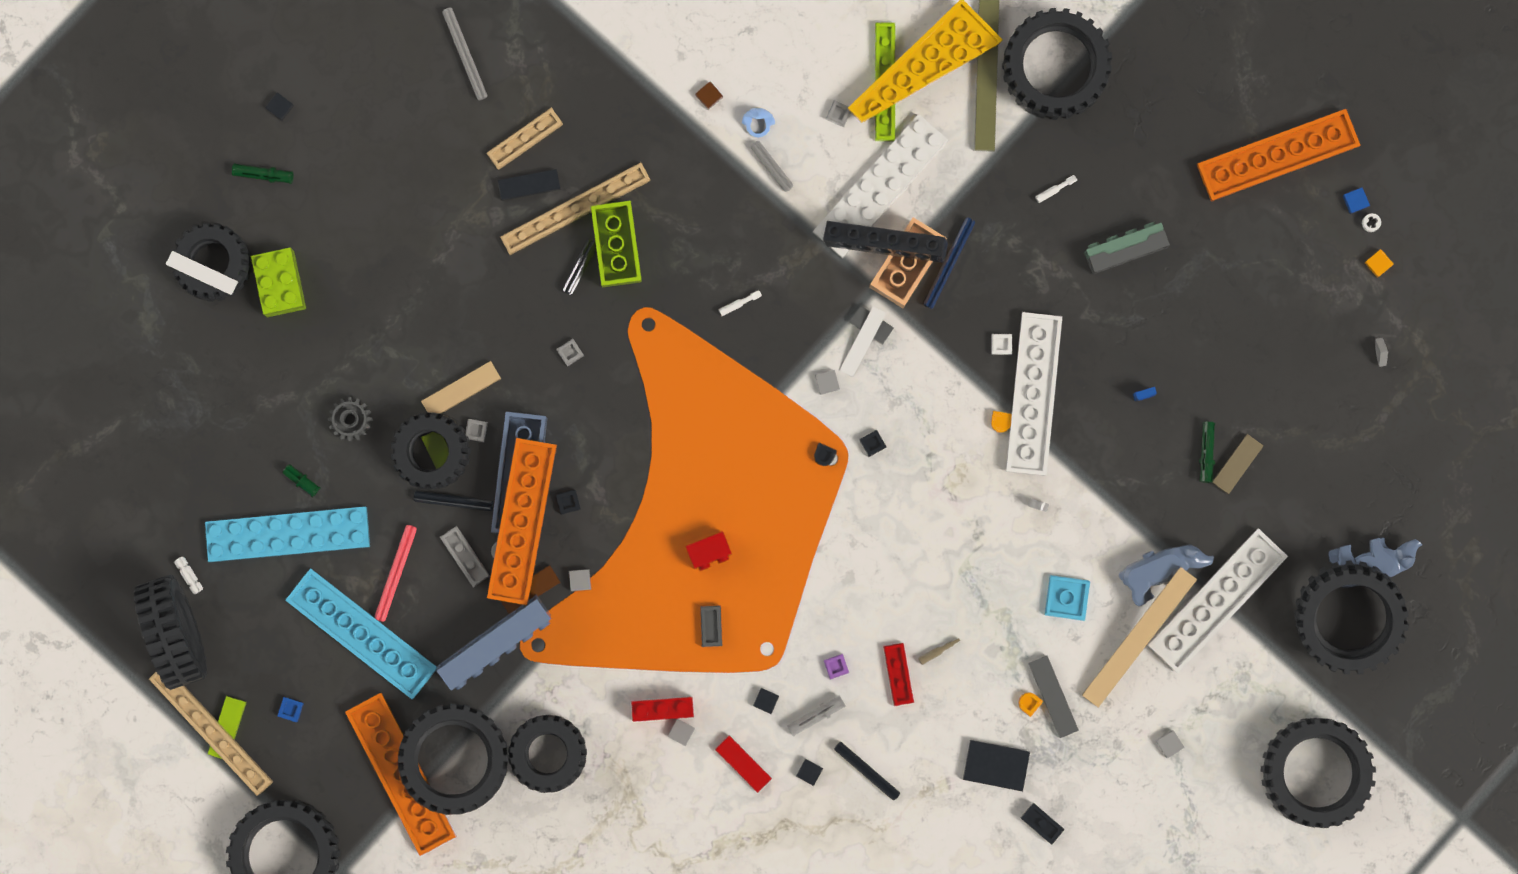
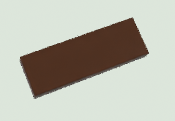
(540, 584)

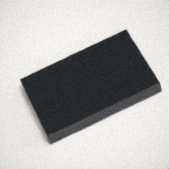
(996, 765)

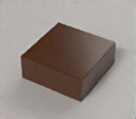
(709, 95)

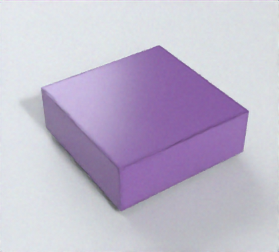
(836, 666)

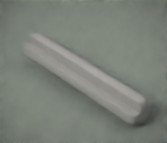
(771, 166)

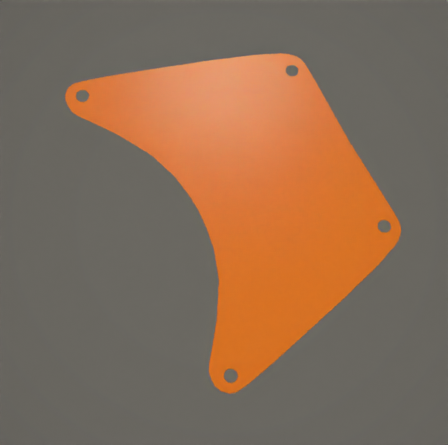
(723, 460)

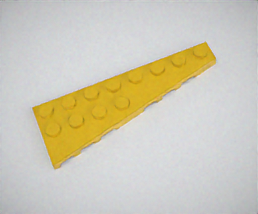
(942, 49)

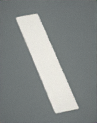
(201, 272)
(863, 341)

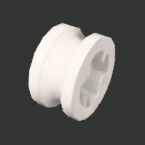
(1376, 225)

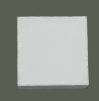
(1001, 344)

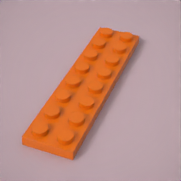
(1278, 155)
(521, 521)
(381, 741)

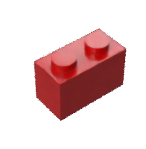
(708, 551)

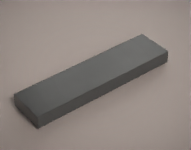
(1053, 696)

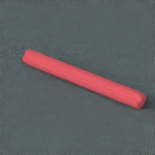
(395, 573)

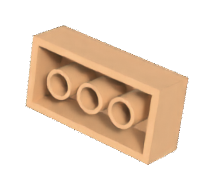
(901, 275)

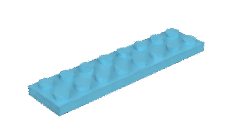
(287, 534)
(361, 634)

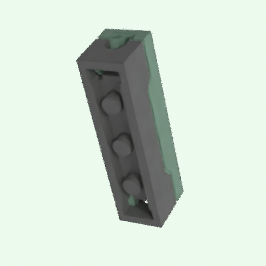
(1126, 248)

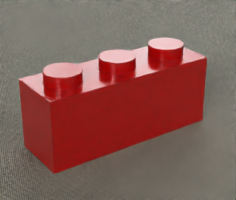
(662, 709)

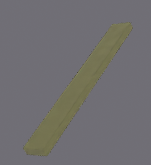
(987, 83)

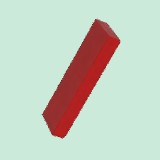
(898, 674)
(743, 763)

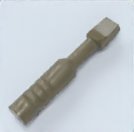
(936, 652)

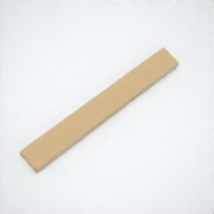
(575, 208)
(1139, 637)
(215, 736)

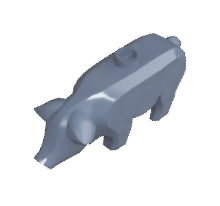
(1387, 560)
(1160, 568)

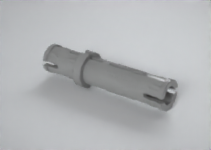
(795, 727)

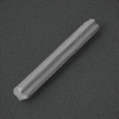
(464, 53)

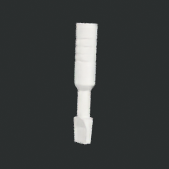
(1055, 189)
(739, 303)

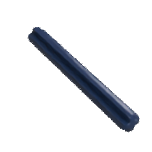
(949, 263)

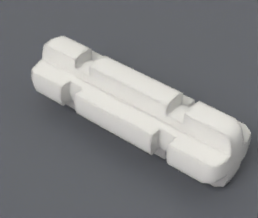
(188, 575)

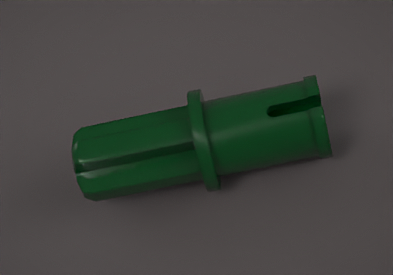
(301, 480)

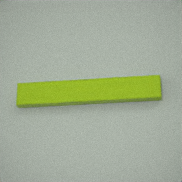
(883, 61)

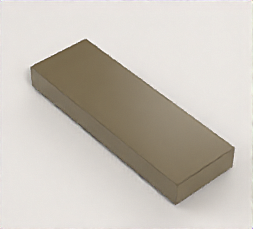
(1237, 464)

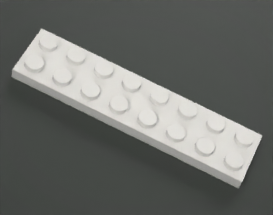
(886, 178)
(1034, 394)
(1217, 600)

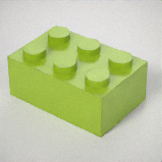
(278, 282)

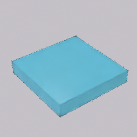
(1067, 598)

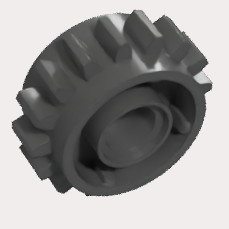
(361, 419)

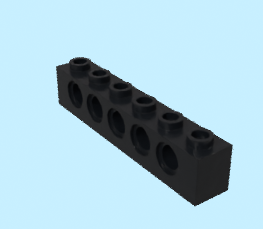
(885, 241)

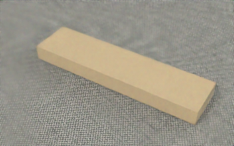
(524, 138)
(461, 389)

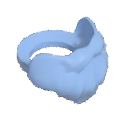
(758, 113)

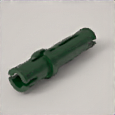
(271, 174)
(1207, 452)

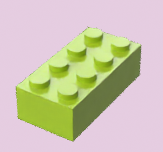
(616, 244)

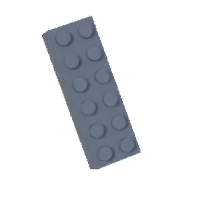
(515, 426)
(493, 643)

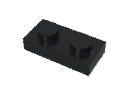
(1042, 823)

